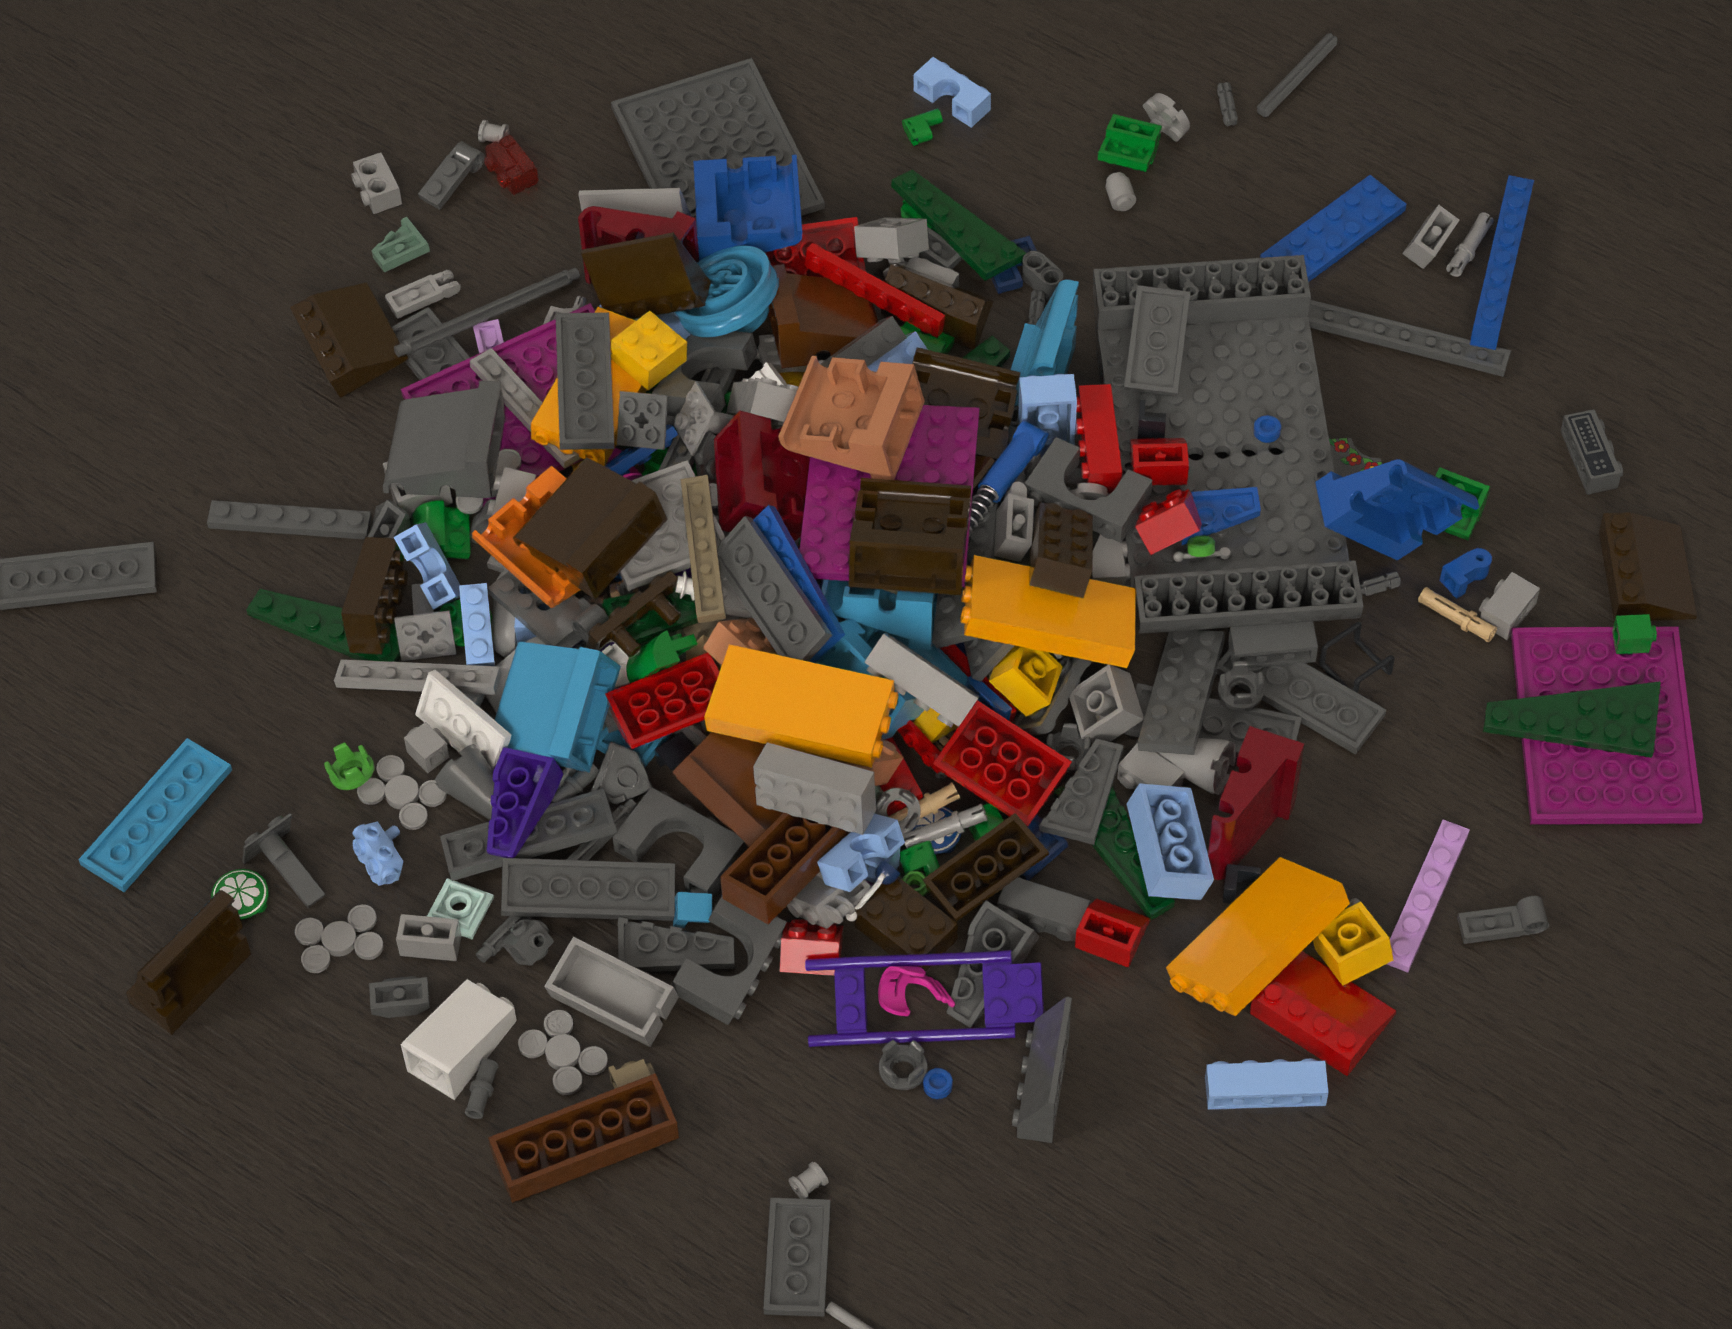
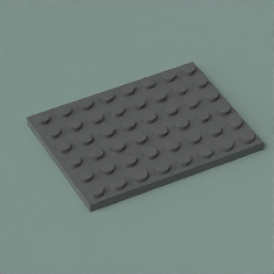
(709, 118)

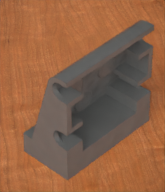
(448, 442)

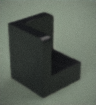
(1150, 424)
(674, 751)
(1237, 880)

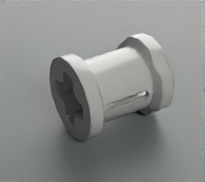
(492, 132)
(808, 1180)

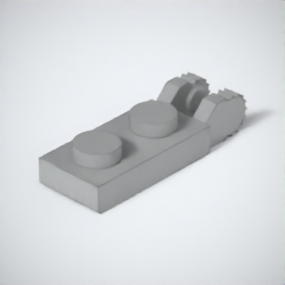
(422, 293)

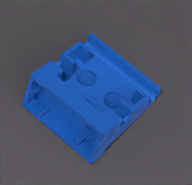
(747, 204)
(1390, 506)

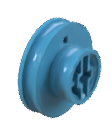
(738, 293)

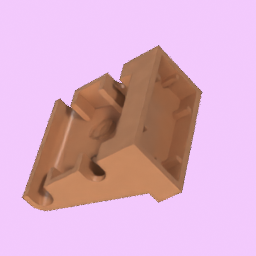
(854, 415)

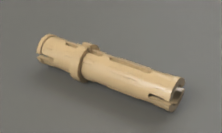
(1455, 613)
(932, 802)

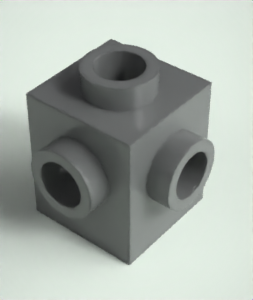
(528, 941)

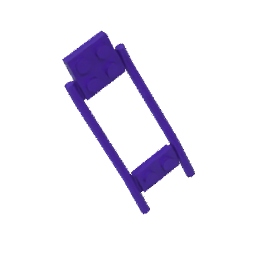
(1010, 997)

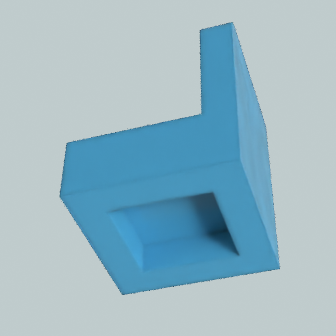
(692, 908)

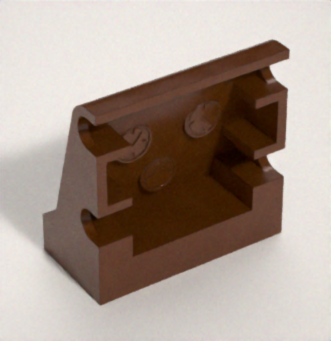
(815, 316)
(723, 780)

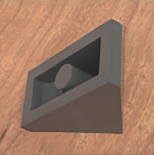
(389, 520)

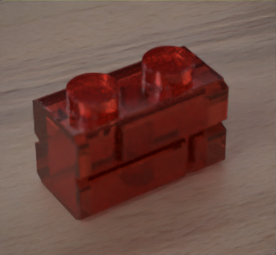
(511, 165)

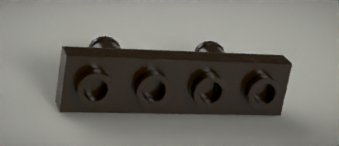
(640, 603)

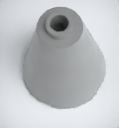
(1208, 764)

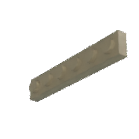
(703, 549)

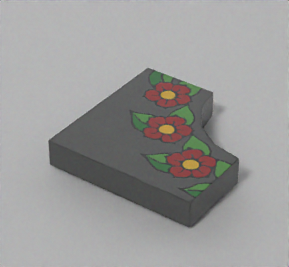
(1348, 458)

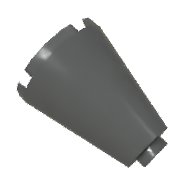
(469, 780)

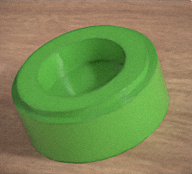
(1201, 546)

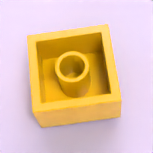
(649, 350)
(1027, 678)
(1353, 944)

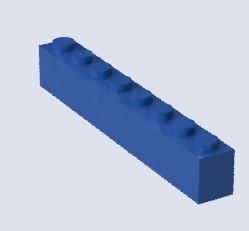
(1501, 262)

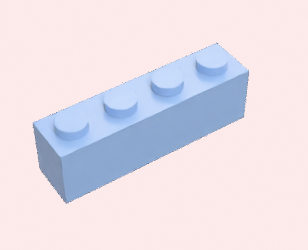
(1266, 1084)

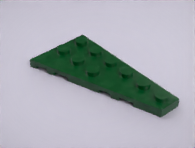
(1600, 719)

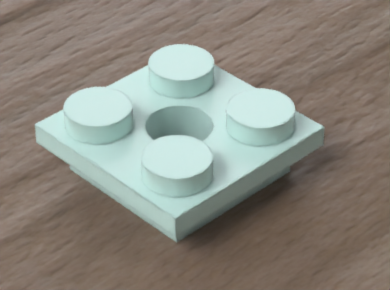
(471, 916)

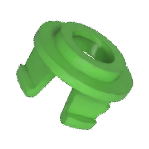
(345, 772)

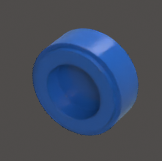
(1267, 429)
(937, 1083)

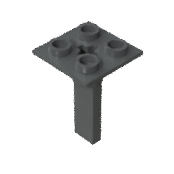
(643, 420)
(283, 859)

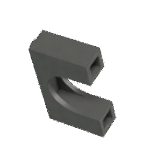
(729, 351)
(1111, 514)
(660, 815)
(724, 994)

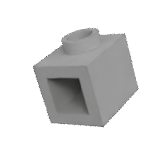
(426, 746)

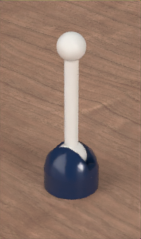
(885, 875)

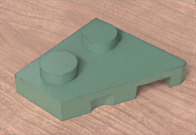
(400, 246)

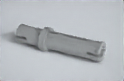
(1466, 250)
(946, 826)

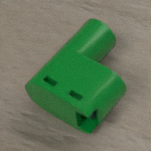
(918, 127)
(919, 858)

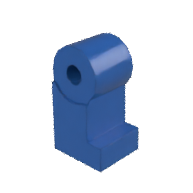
(1464, 570)

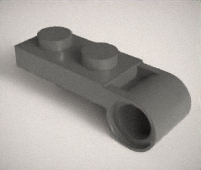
(451, 173)
(1504, 922)

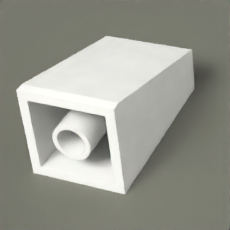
(457, 1037)

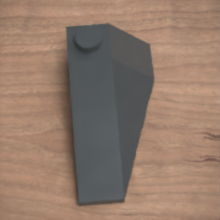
(988, 931)

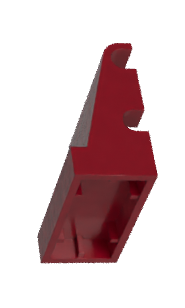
(609, 226)
(757, 473)
(1254, 796)

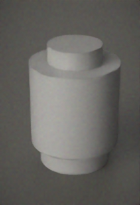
(1120, 192)

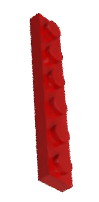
(874, 290)

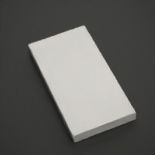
(460, 719)

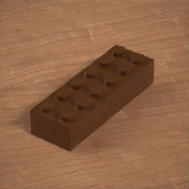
(778, 865)
(583, 1137)

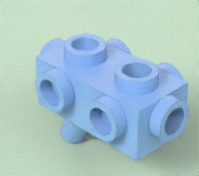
(378, 852)

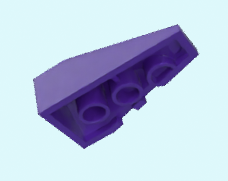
(521, 795)

